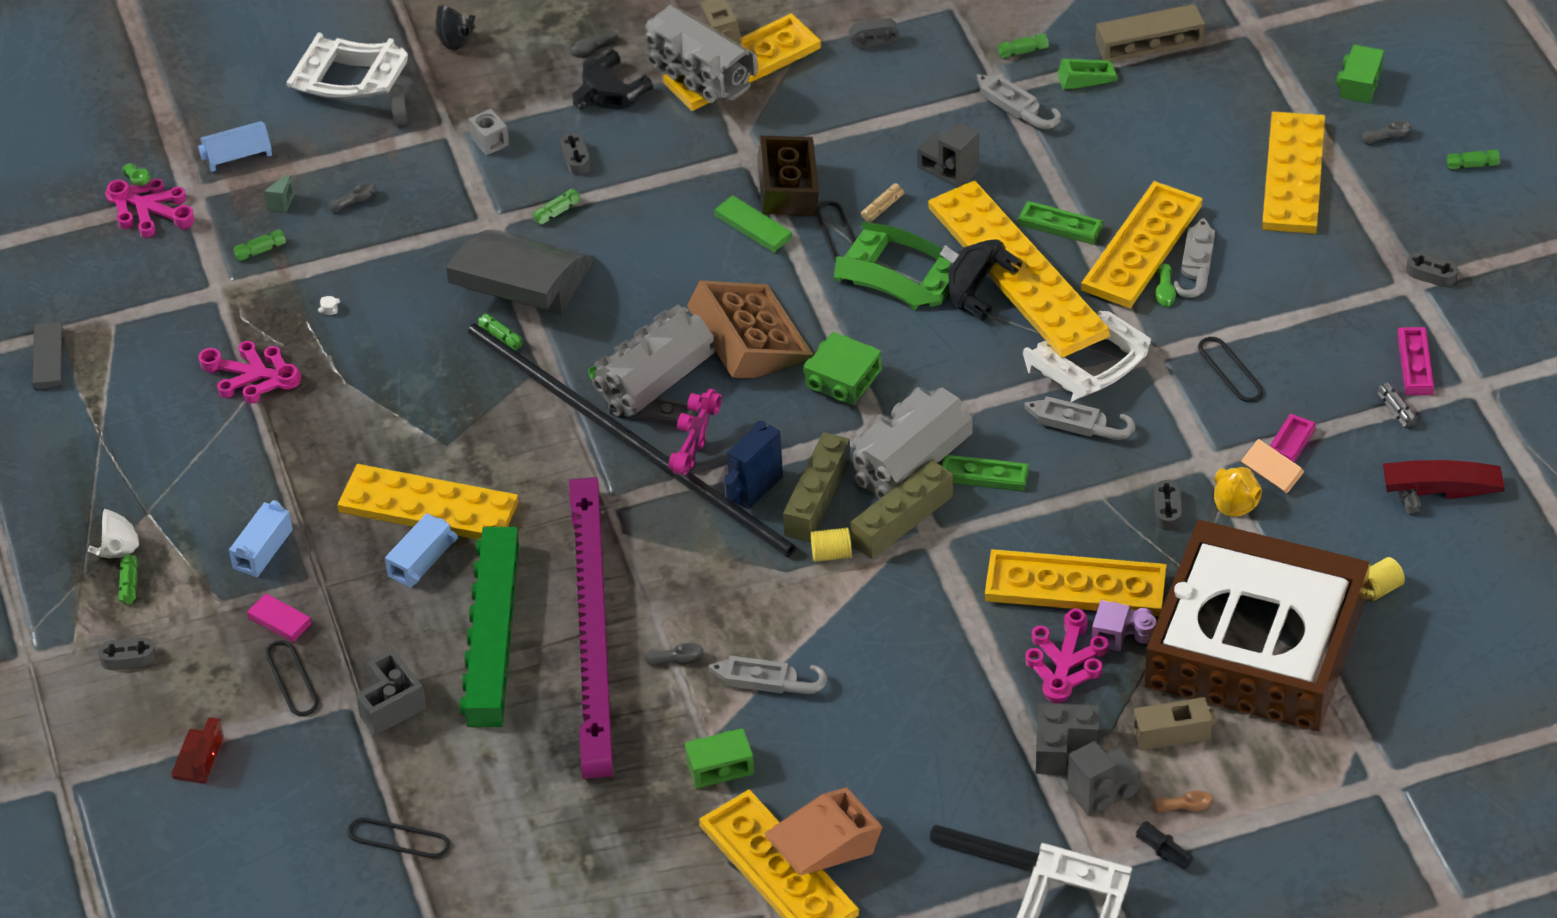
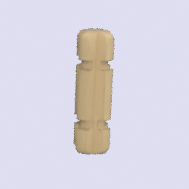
(882, 203)

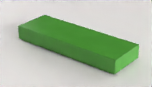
(1060, 222)
(753, 223)
(987, 472)

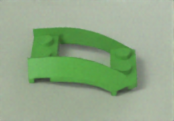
(861, 267)

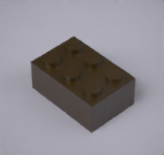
(787, 175)

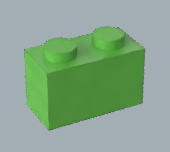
(1360, 73)
(719, 758)

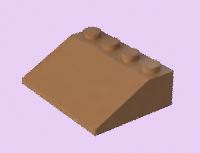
(748, 328)

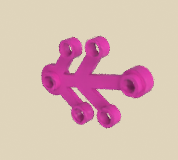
(120, 192)
(285, 376)
(710, 405)
(1074, 624)

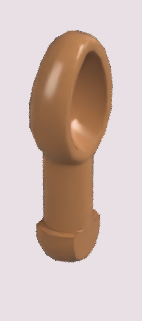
(1190, 801)

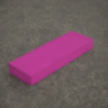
(1415, 361)

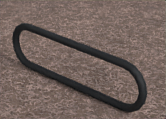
(824, 227)
(1239, 364)
(284, 642)
(397, 848)

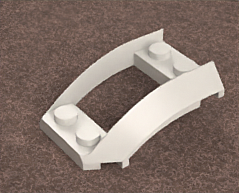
(383, 58)
(1076, 379)
(1077, 871)

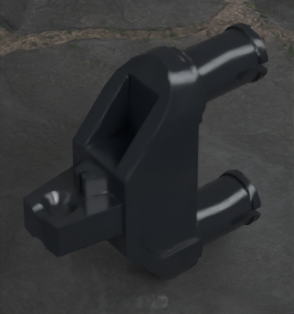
(604, 88)
(970, 269)

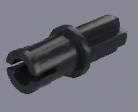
(1163, 845)

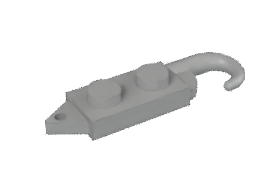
(1015, 100)
(1197, 258)
(1077, 418)
(765, 675)

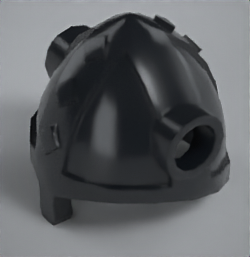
(453, 27)

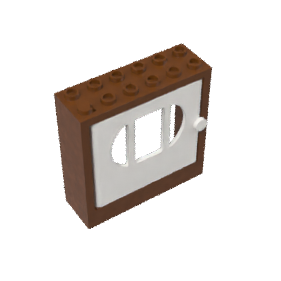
(1272, 570)

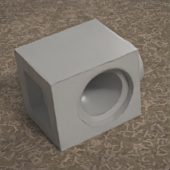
(488, 132)

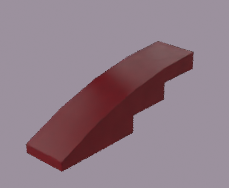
(1448, 476)

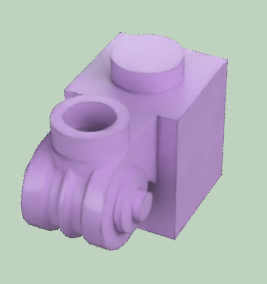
(1118, 620)

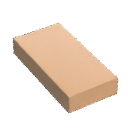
(1272, 466)

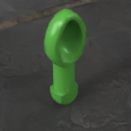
(138, 177)
(1165, 291)

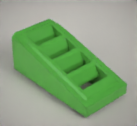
(1084, 73)

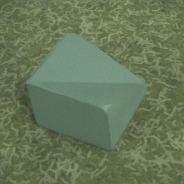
(280, 195)

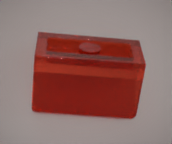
(199, 753)

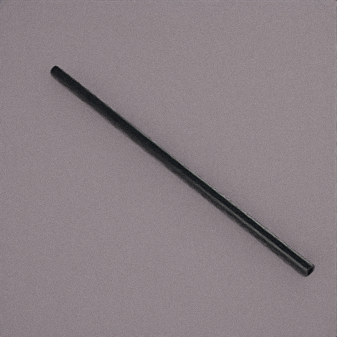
(631, 440)

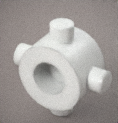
(328, 305)

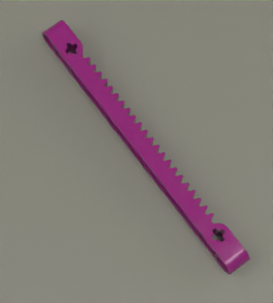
(596, 729)

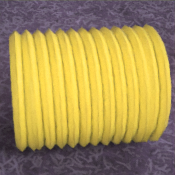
(831, 544)
(1384, 578)

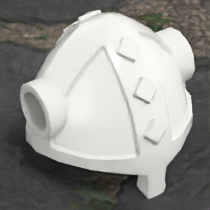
(117, 536)

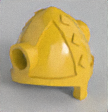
(1236, 491)

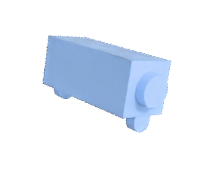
(235, 144)
(261, 539)
(419, 550)

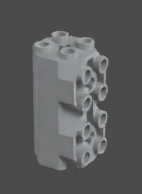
(706, 57)
(652, 360)
(922, 430)

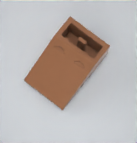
(826, 832)

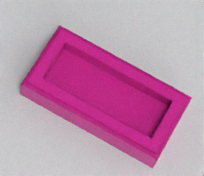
(1293, 436)
(279, 617)

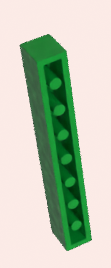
(491, 628)

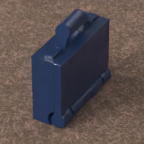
(754, 465)

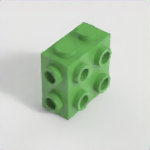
(842, 368)

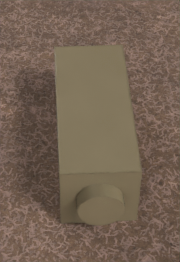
(721, 18)
(1173, 723)

